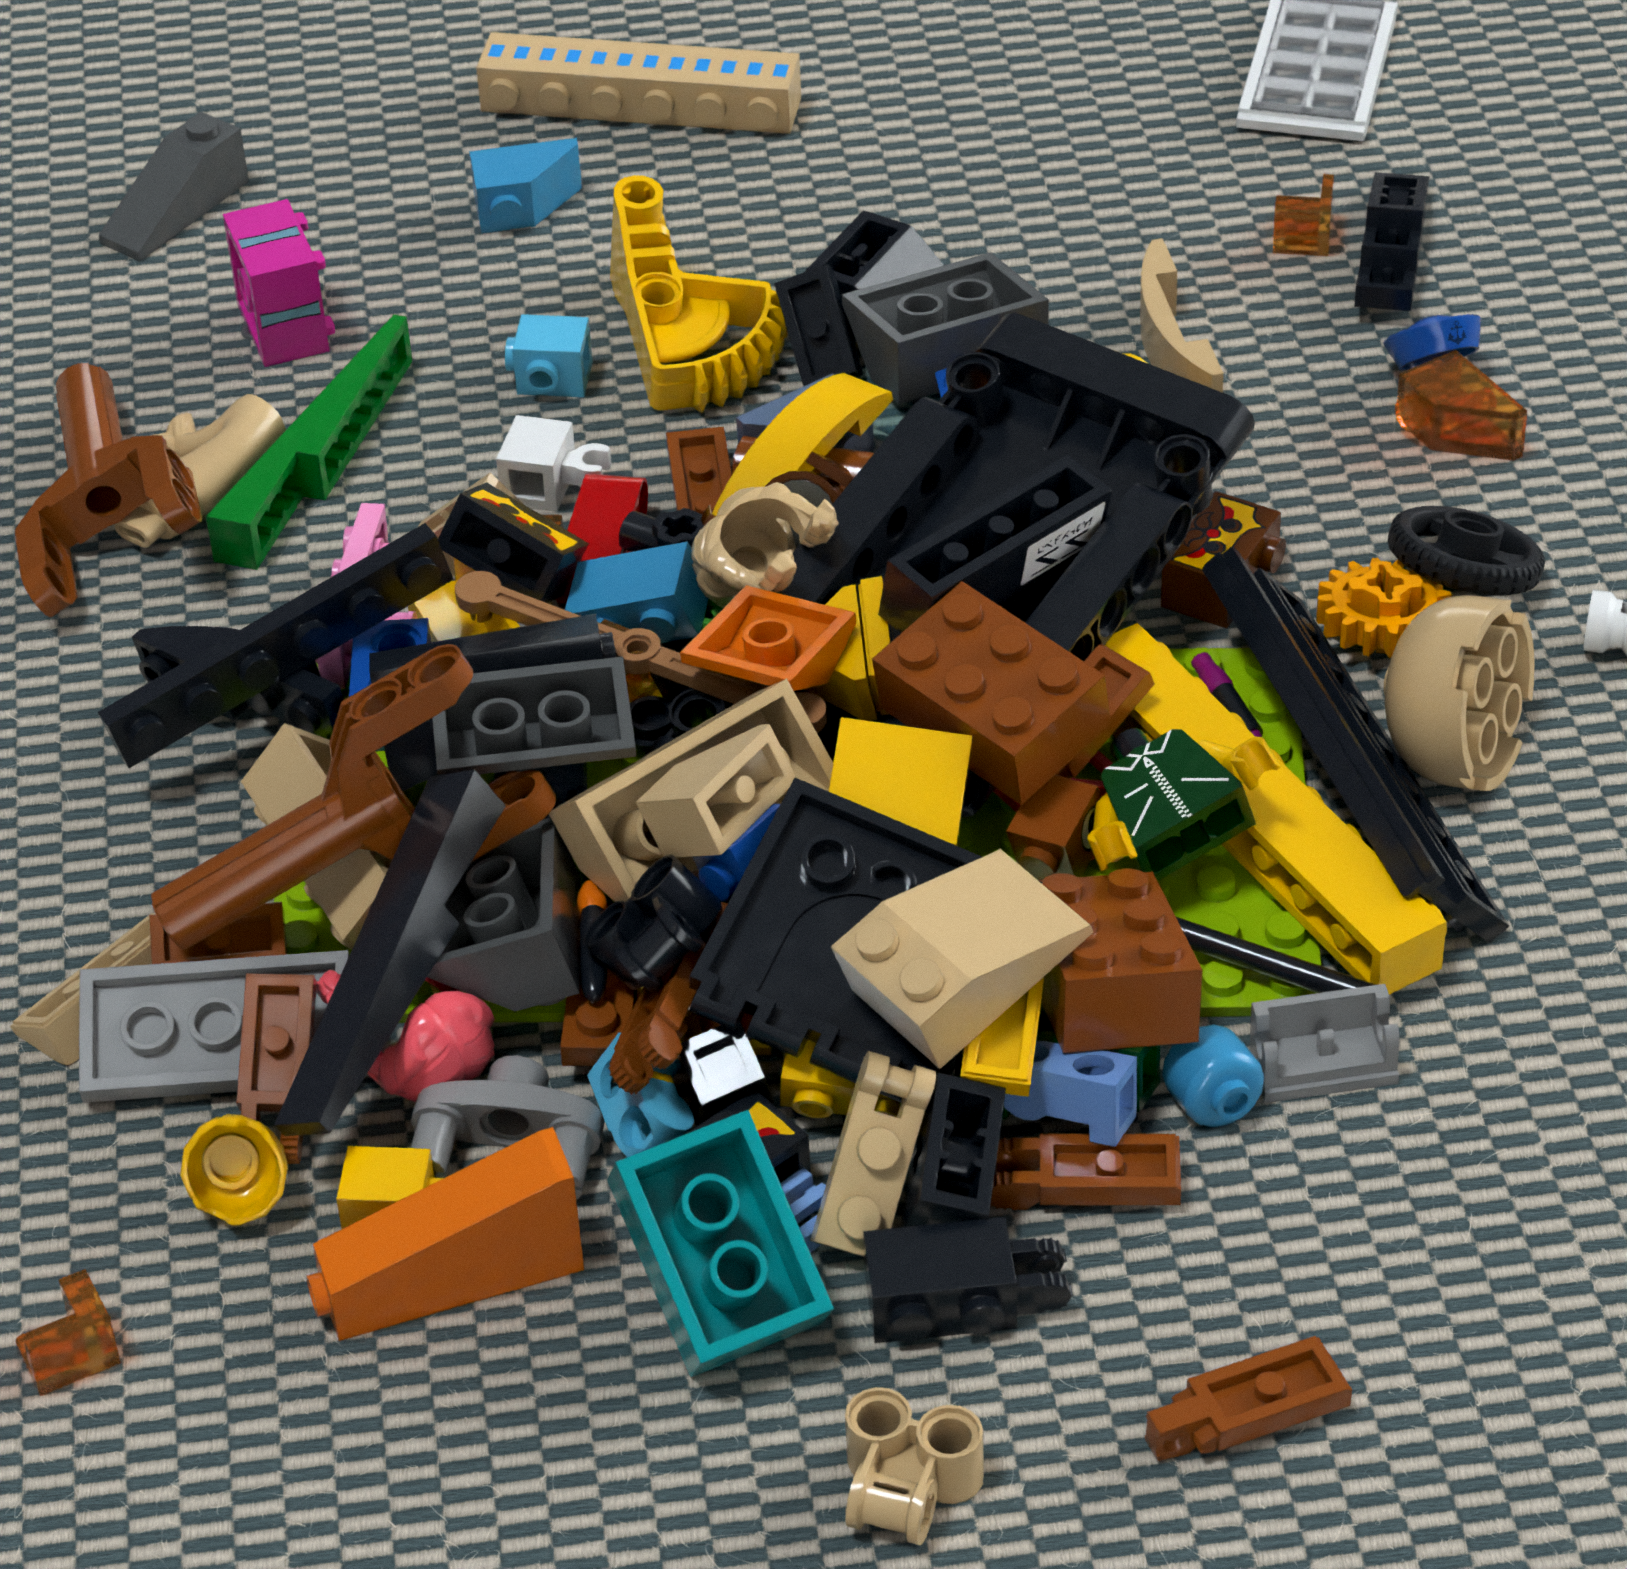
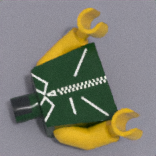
(1174, 798)

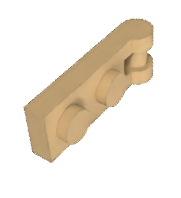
(872, 1154)

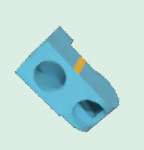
(641, 1118)

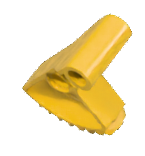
(685, 313)

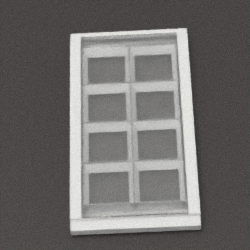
(1318, 67)

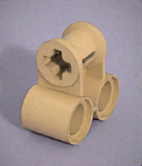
(907, 1462)

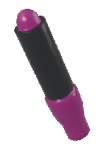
(1223, 690)

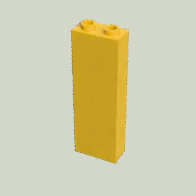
(912, 779)

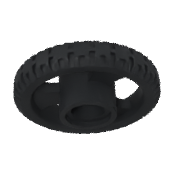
(1471, 550)

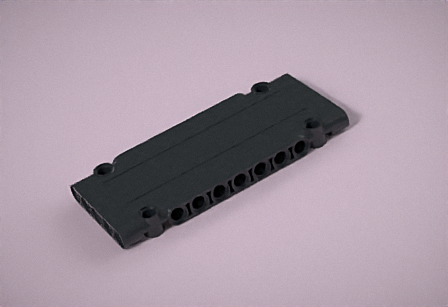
(1006, 416)

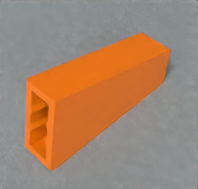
(454, 1242)

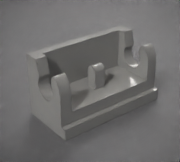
(1325, 1043)

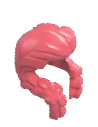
(439, 1043)

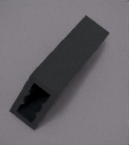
(575, 639)

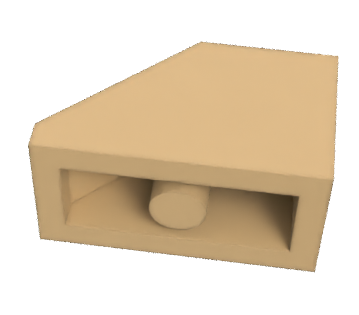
(716, 794)

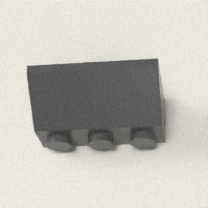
(932, 317)
(537, 718)
(516, 924)

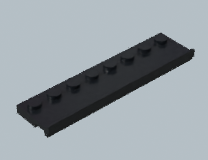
(1353, 746)

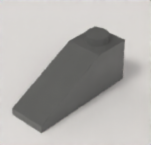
(178, 185)

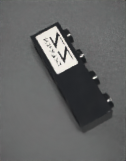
(1000, 543)

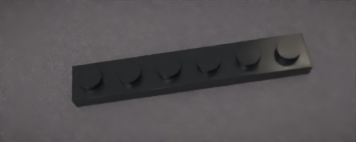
(276, 645)

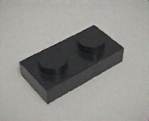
(818, 325)

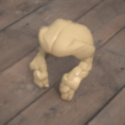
(754, 541)

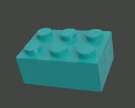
(719, 1243)

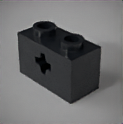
(955, 1153)

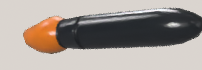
(593, 972)

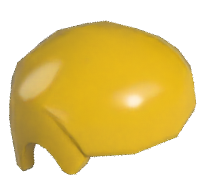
(234, 1169)

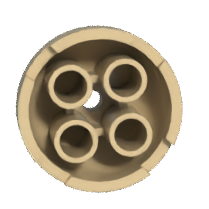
(1460, 690)

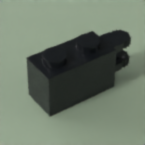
(958, 1279)

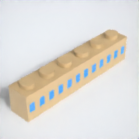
(639, 82)

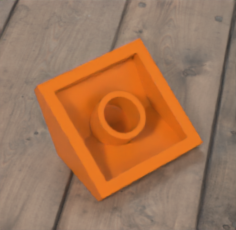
(772, 639)

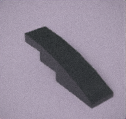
(1392, 241)

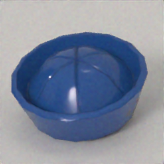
(1433, 338)

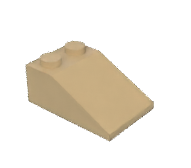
(958, 951)

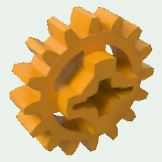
(1373, 604)

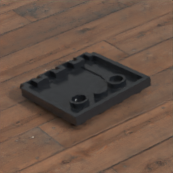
(802, 891)

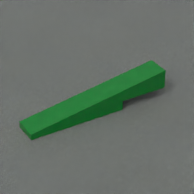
(310, 451)

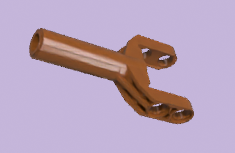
(99, 489)
(356, 808)

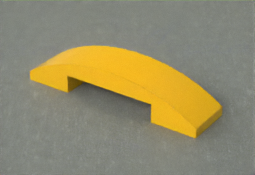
(806, 425)

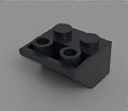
(876, 252)

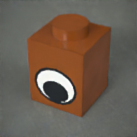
(1054, 827)

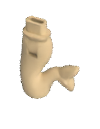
(215, 455)

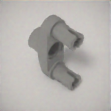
(504, 1111)

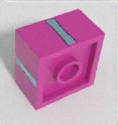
(278, 282)

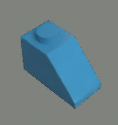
(523, 182)

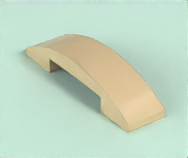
(1158, 326)

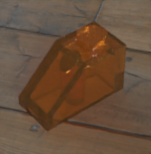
(1460, 410)

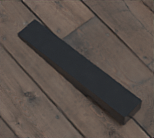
(393, 950)

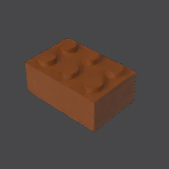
(999, 680)
(1132, 976)

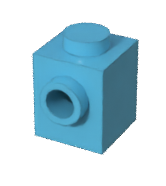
(550, 355)

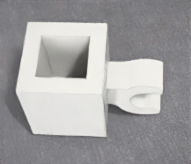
(542, 461)

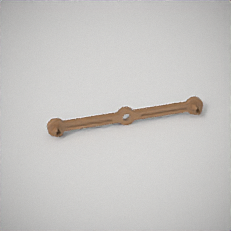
(483, 595)

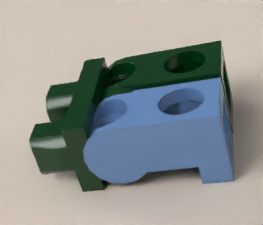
(1086, 1086)

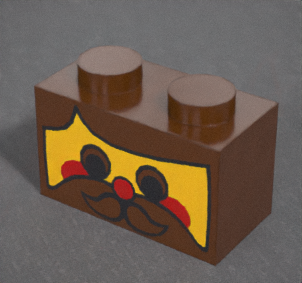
(1224, 524)

